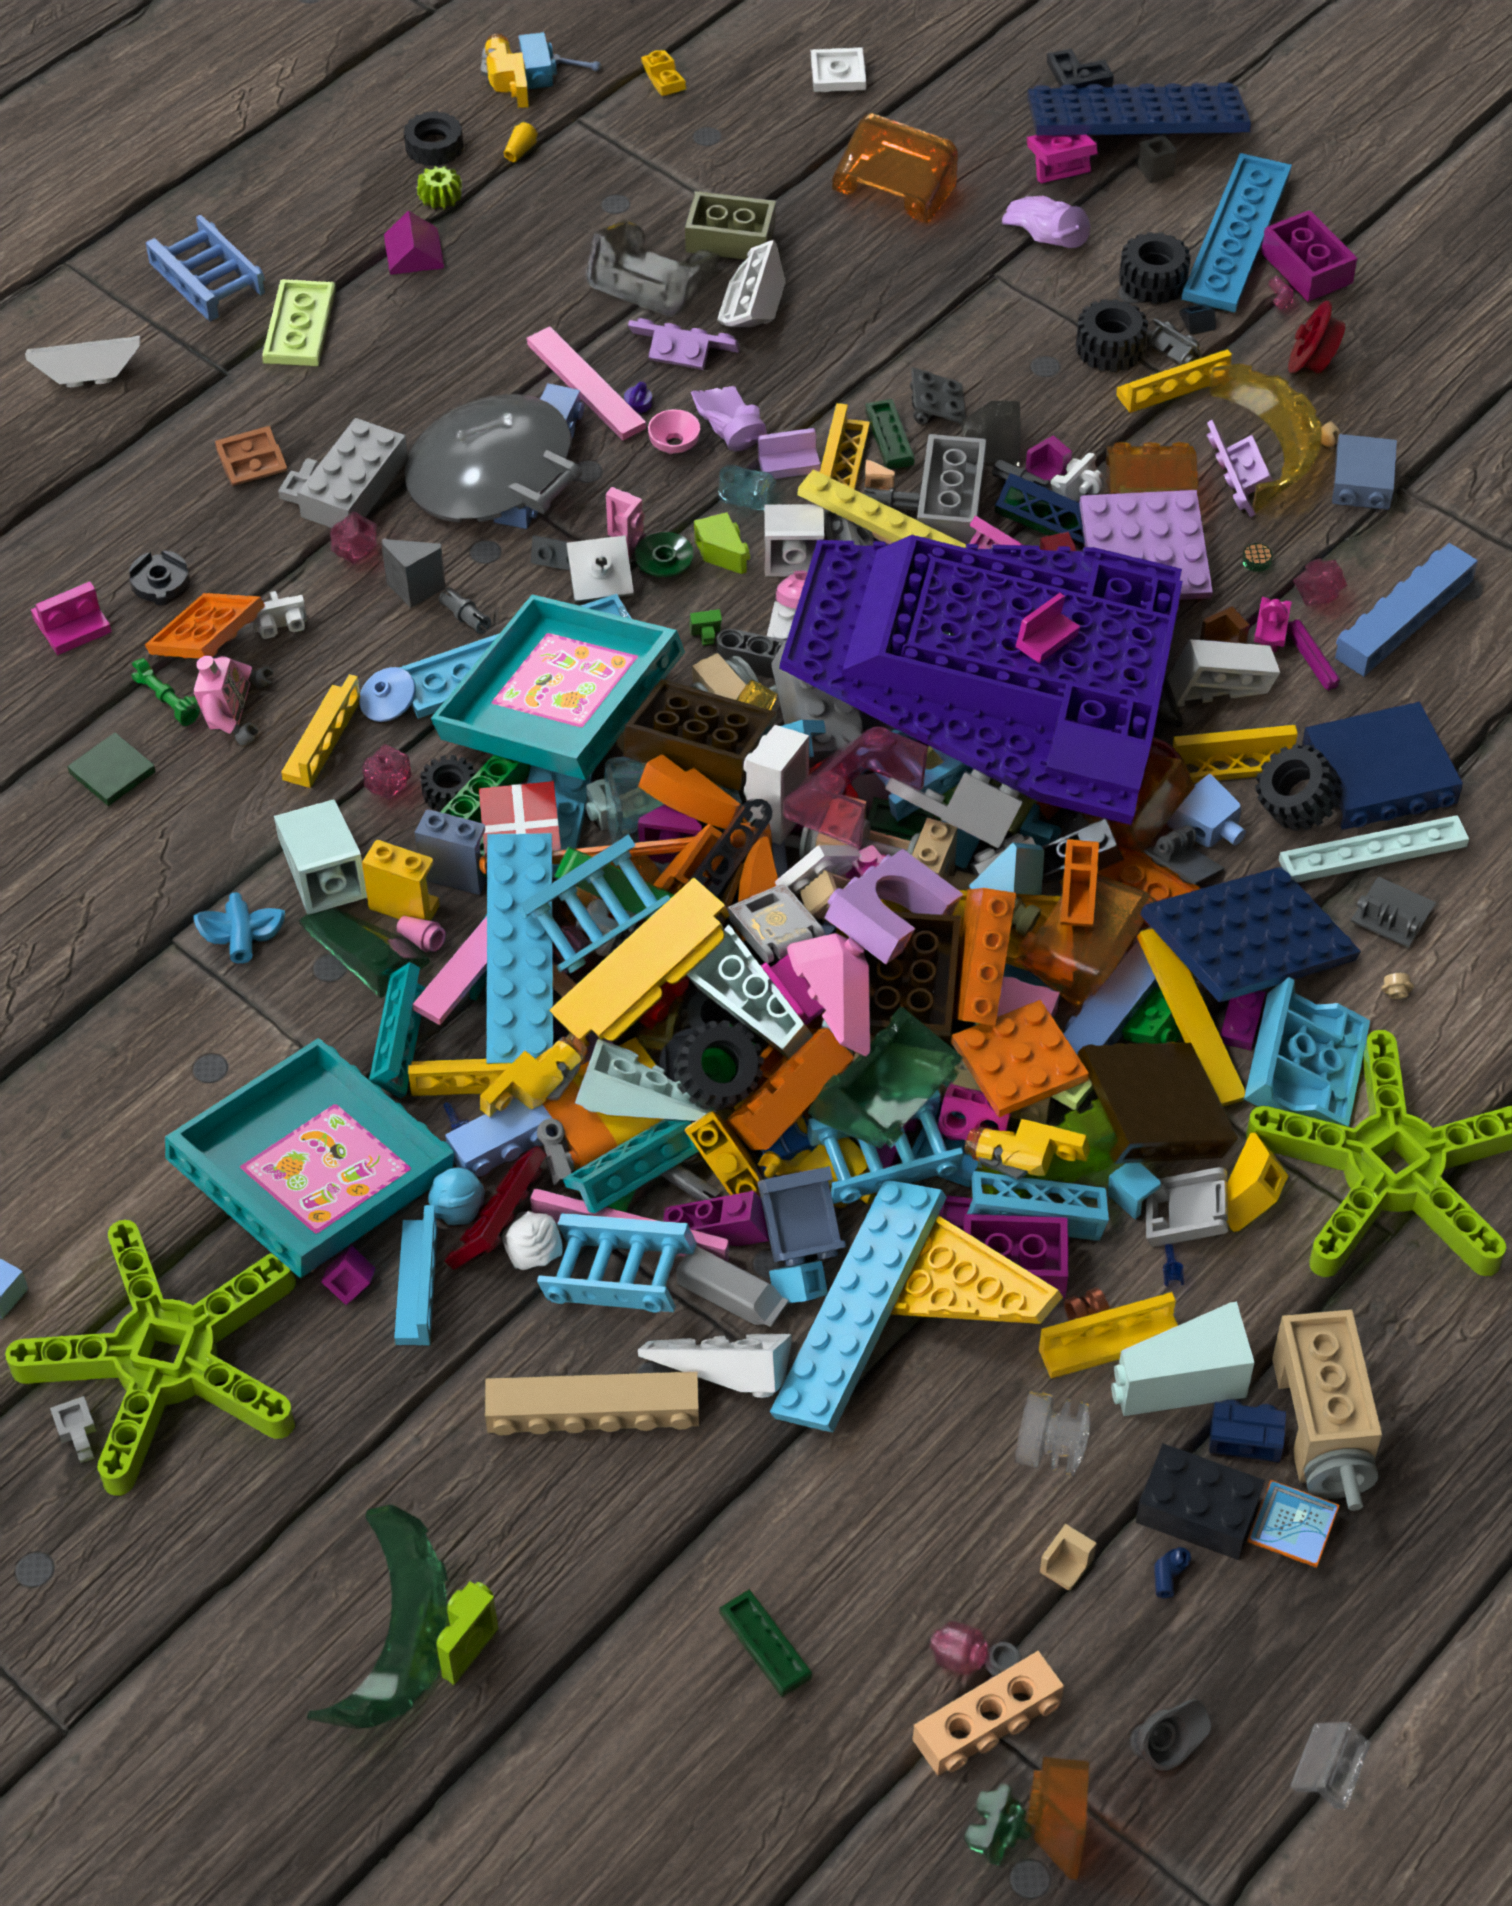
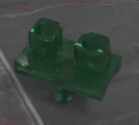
(1003, 1825)

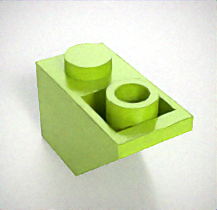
(720, 543)

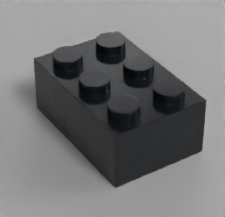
(1200, 1501)

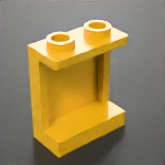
(398, 882)

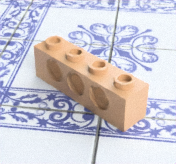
(1029, 1676)

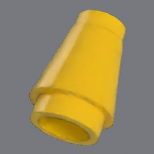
(521, 140)

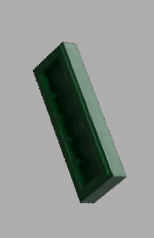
(889, 434)
(1040, 510)
(765, 1643)

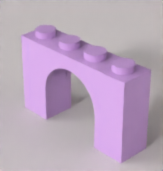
(897, 879)

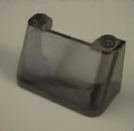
(629, 272)

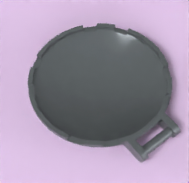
(495, 467)

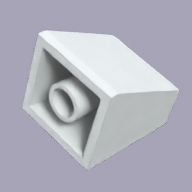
(791, 537)

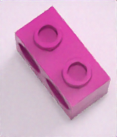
(975, 1109)

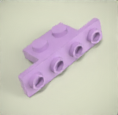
(681, 346)
(1244, 466)

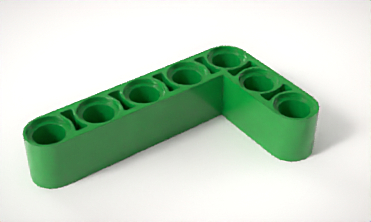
(495, 773)
(615, 878)

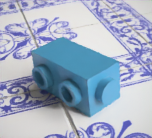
(537, 60)

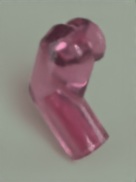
(1284, 292)

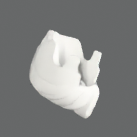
(532, 1240)

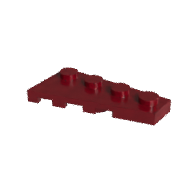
(499, 1209)

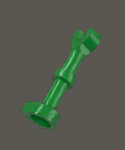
(185, 710)

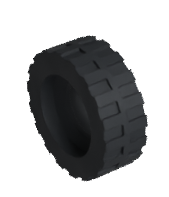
(433, 124)

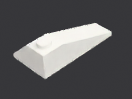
(744, 1365)

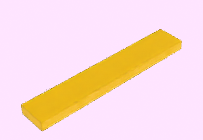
(1192, 1016)

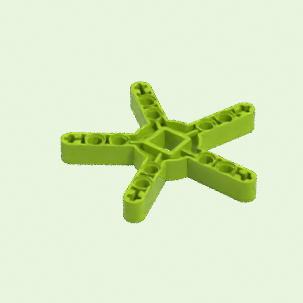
(1373, 1183)
(158, 1383)

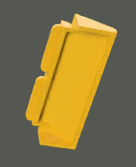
(632, 975)

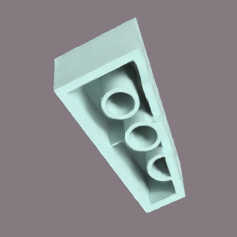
(745, 991)

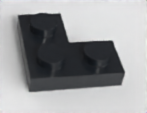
(1070, 72)

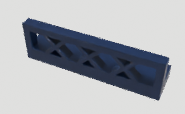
(1045, 495)

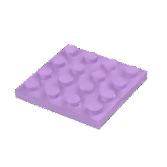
(1153, 528)

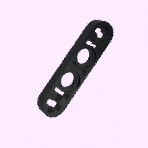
(725, 848)

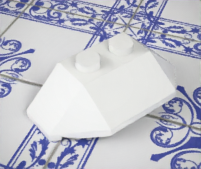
(754, 289)
(84, 361)

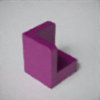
(1048, 459)
(348, 1275)

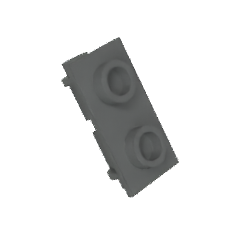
(1167, 335)
(549, 552)

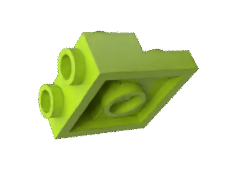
(470, 1629)

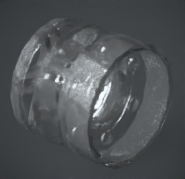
(1052, 1433)

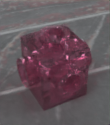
(353, 537)
(1320, 582)
(386, 771)

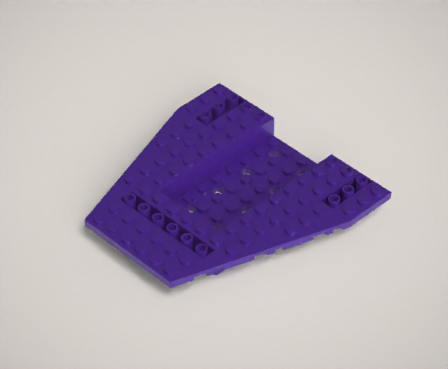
(1048, 729)

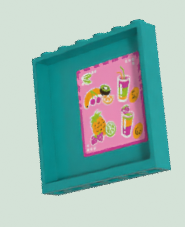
(558, 686)
(308, 1156)

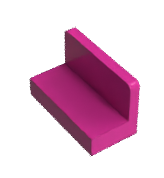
(1046, 630)
(794, 989)

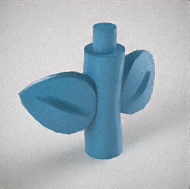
(239, 927)

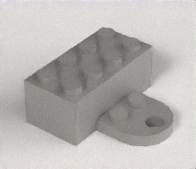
(807, 702)
(974, 807)

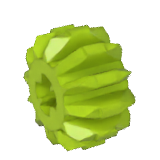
(439, 187)

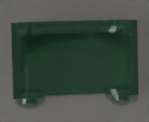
(888, 1084)

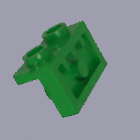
(1152, 1022)

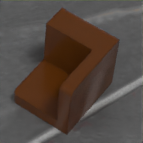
(1225, 627)

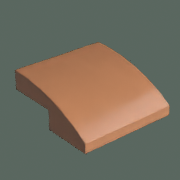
(250, 456)

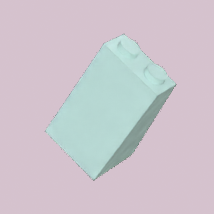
(321, 856)
(1186, 1365)

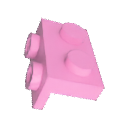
(625, 517)

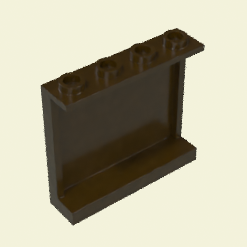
(1158, 1102)

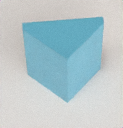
(1014, 870)

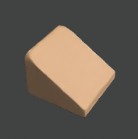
(878, 476)

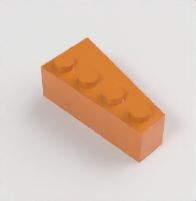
(789, 1091)

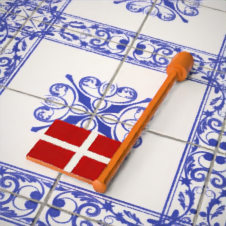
(534, 811)

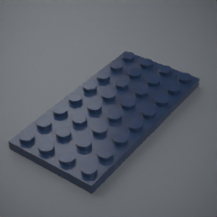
(1138, 109)

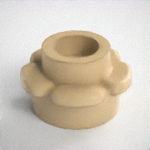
(1397, 985)

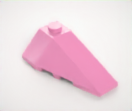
(839, 983)

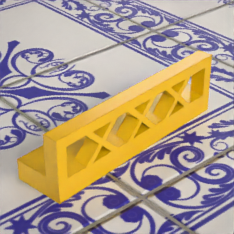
(1171, 382)
(836, 445)
(322, 733)
(1233, 748)
(453, 1076)
(1111, 1333)

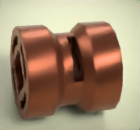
(1091, 1303)

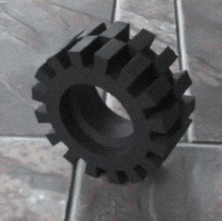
(441, 772)

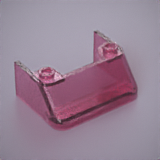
(819, 797)

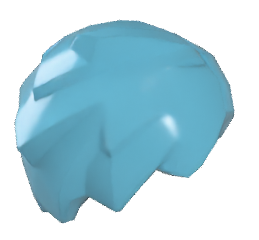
(456, 1196)

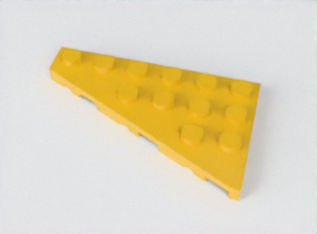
(971, 1281)

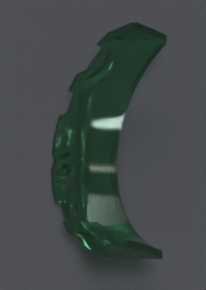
(416, 1621)

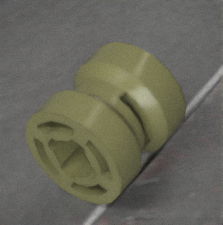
(1024, 917)

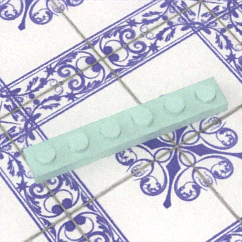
(1374, 849)

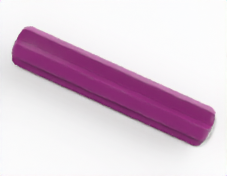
(1313, 654)

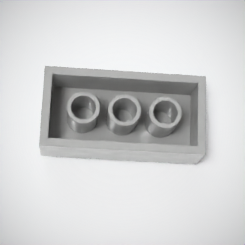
(353, 473)
(952, 485)

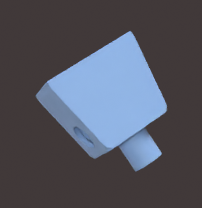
(1211, 813)

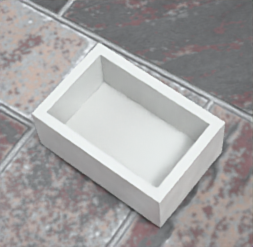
(773, 772)

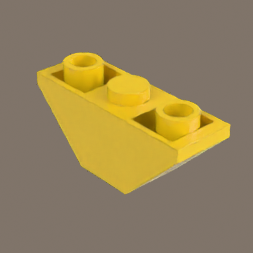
(725, 1154)
(1253, 1183)

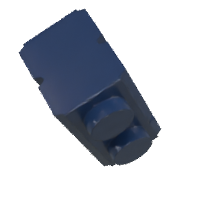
(1247, 1431)

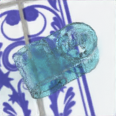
(743, 487)

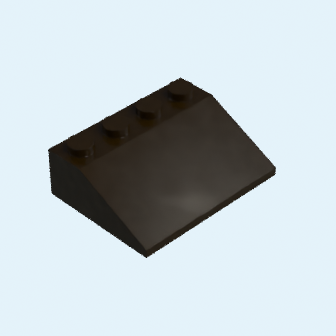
(697, 731)
(920, 977)

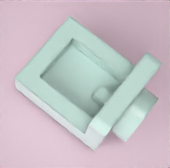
(597, 803)

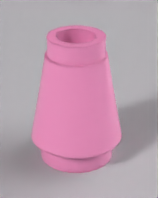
(422, 933)

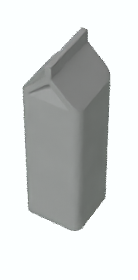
(730, 1287)

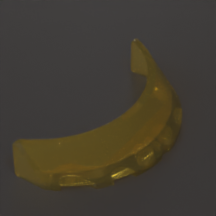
(1286, 413)

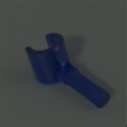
(455, 1123)
(1172, 1269)

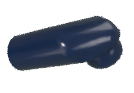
(1168, 1568)

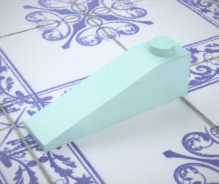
(625, 1087)

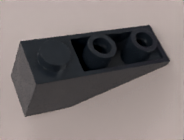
(1098, 832)

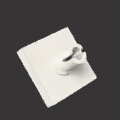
(600, 568)

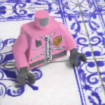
(223, 692)

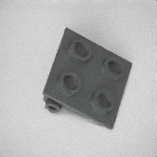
(936, 396)
(1177, 854)
(1393, 911)

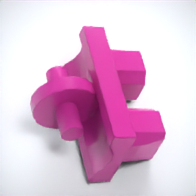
(1272, 623)

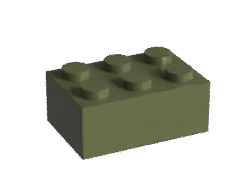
(729, 224)

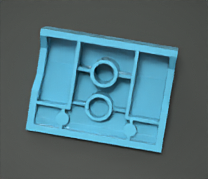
(1307, 1056)

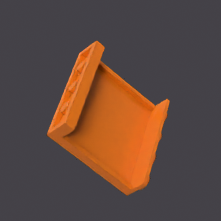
(983, 954)

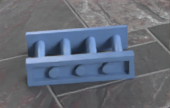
(193, 286)

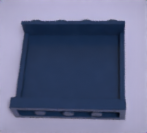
(1386, 764)

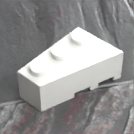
(1222, 669)

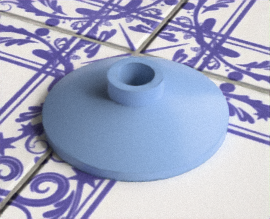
(387, 694)

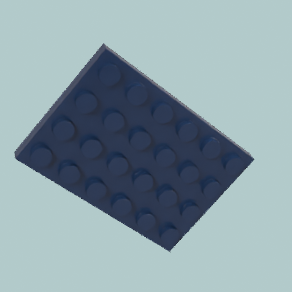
(1250, 933)

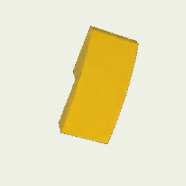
(662, 72)

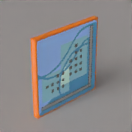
(1293, 1523)

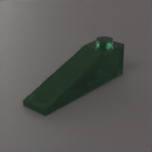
(363, 947)

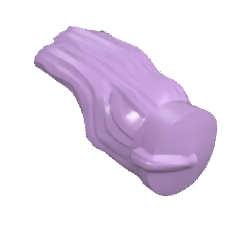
(1049, 220)
(730, 417)

